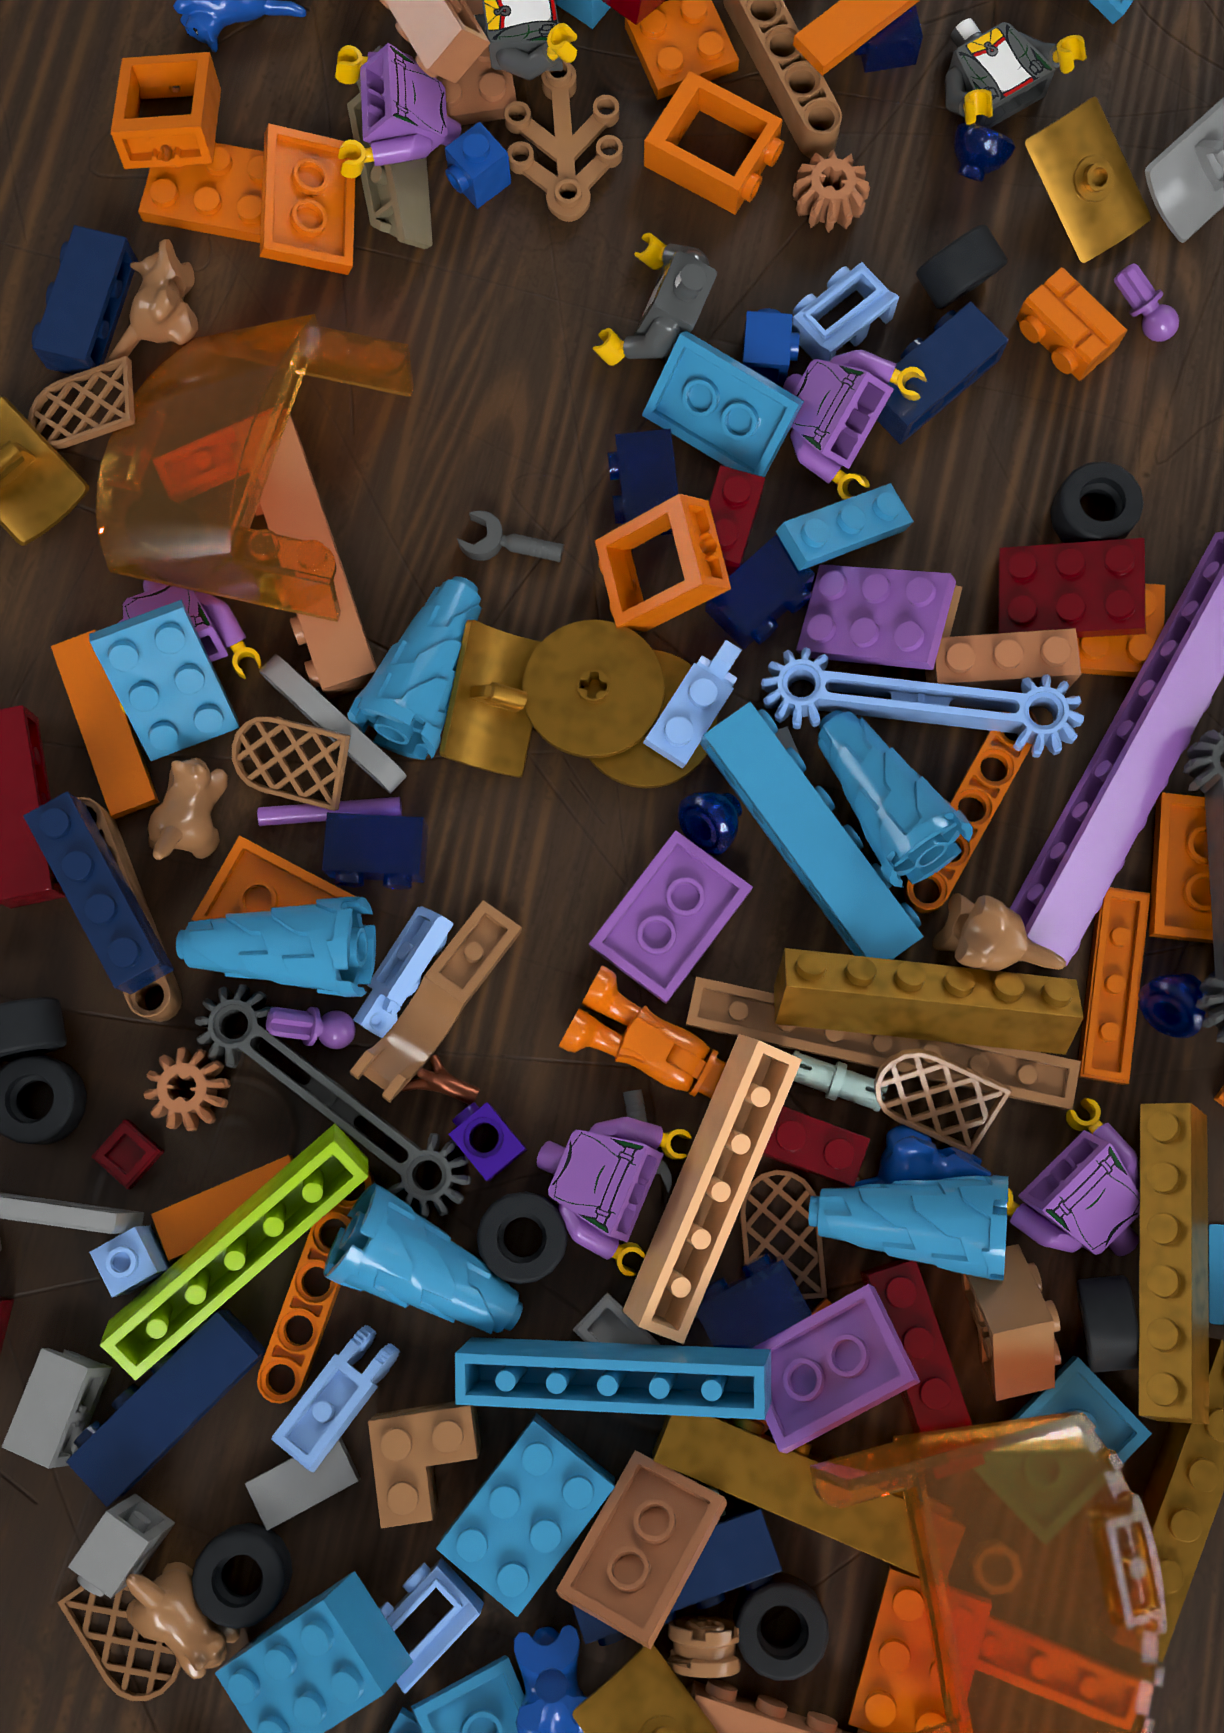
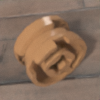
(704, 1646)

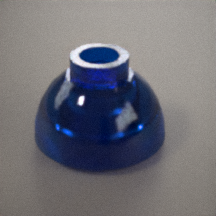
(980, 150)
(710, 820)
(1170, 1004)

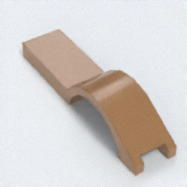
(438, 1000)

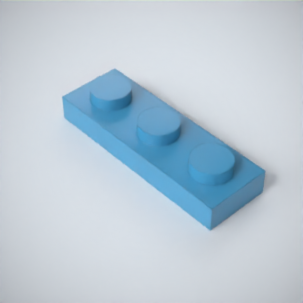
(844, 526)

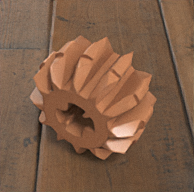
(830, 190)
(184, 1109)

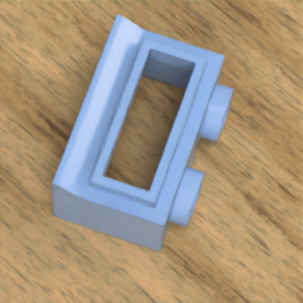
(852, 326)
(465, 1610)

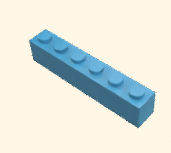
(810, 836)
(614, 1377)

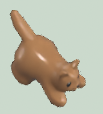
(158, 307)
(185, 814)
(990, 936)
(170, 1615)

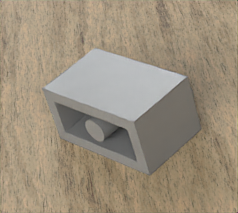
(120, 1546)

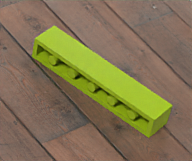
(235, 1252)

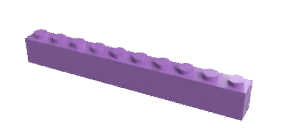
(1129, 766)

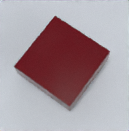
(128, 1154)

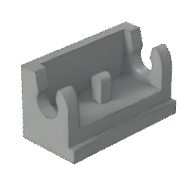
(56, 1407)

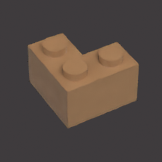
(1014, 1328)
(407, 1447)

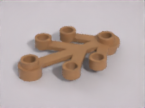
(564, 146)

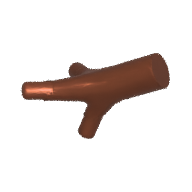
(443, 1082)

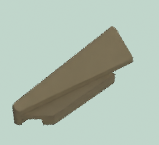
(394, 192)

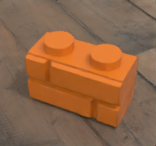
(1070, 325)

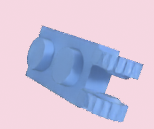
(333, 1400)

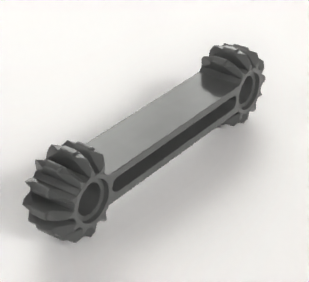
(1209, 778)
(329, 1098)

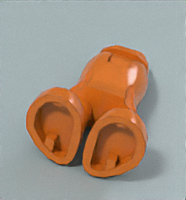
(648, 1043)

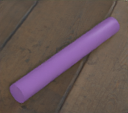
(309, 813)

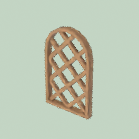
(122, 366)
(339, 768)
(1002, 1092)
(780, 1224)
(102, 1663)

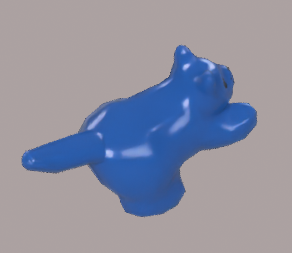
(208, 17)
(915, 1157)
(550, 1680)

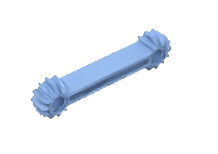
(923, 702)

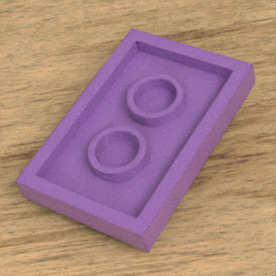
(877, 616)
(670, 917)
(834, 1368)

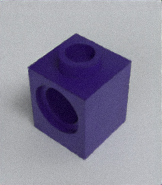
(508, 1146)

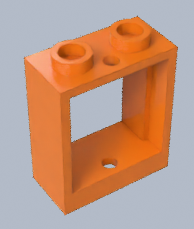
(189, 135)
(697, 175)
(698, 555)

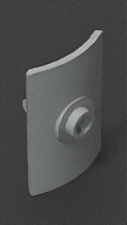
(1189, 176)

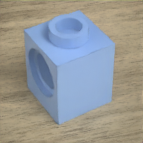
(130, 1260)

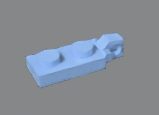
(694, 706)
(402, 969)

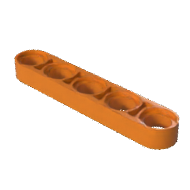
(990, 795)
(300, 1302)

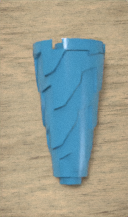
(415, 679)
(897, 808)
(291, 945)
(933, 1222)
(417, 1264)

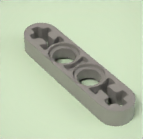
(326, 716)

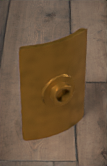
(1088, 180)
(34, 479)
(487, 705)
(642, 1699)

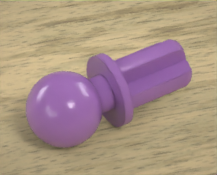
(1159, 321)
(333, 1029)

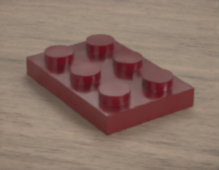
(1074, 586)

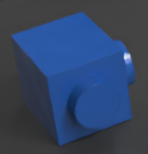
(477, 165)
(769, 344)

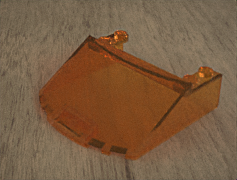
(202, 444)
(1027, 1572)

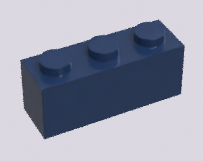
(84, 301)
(951, 360)

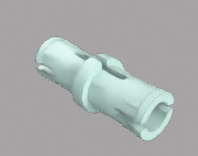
(837, 1081)

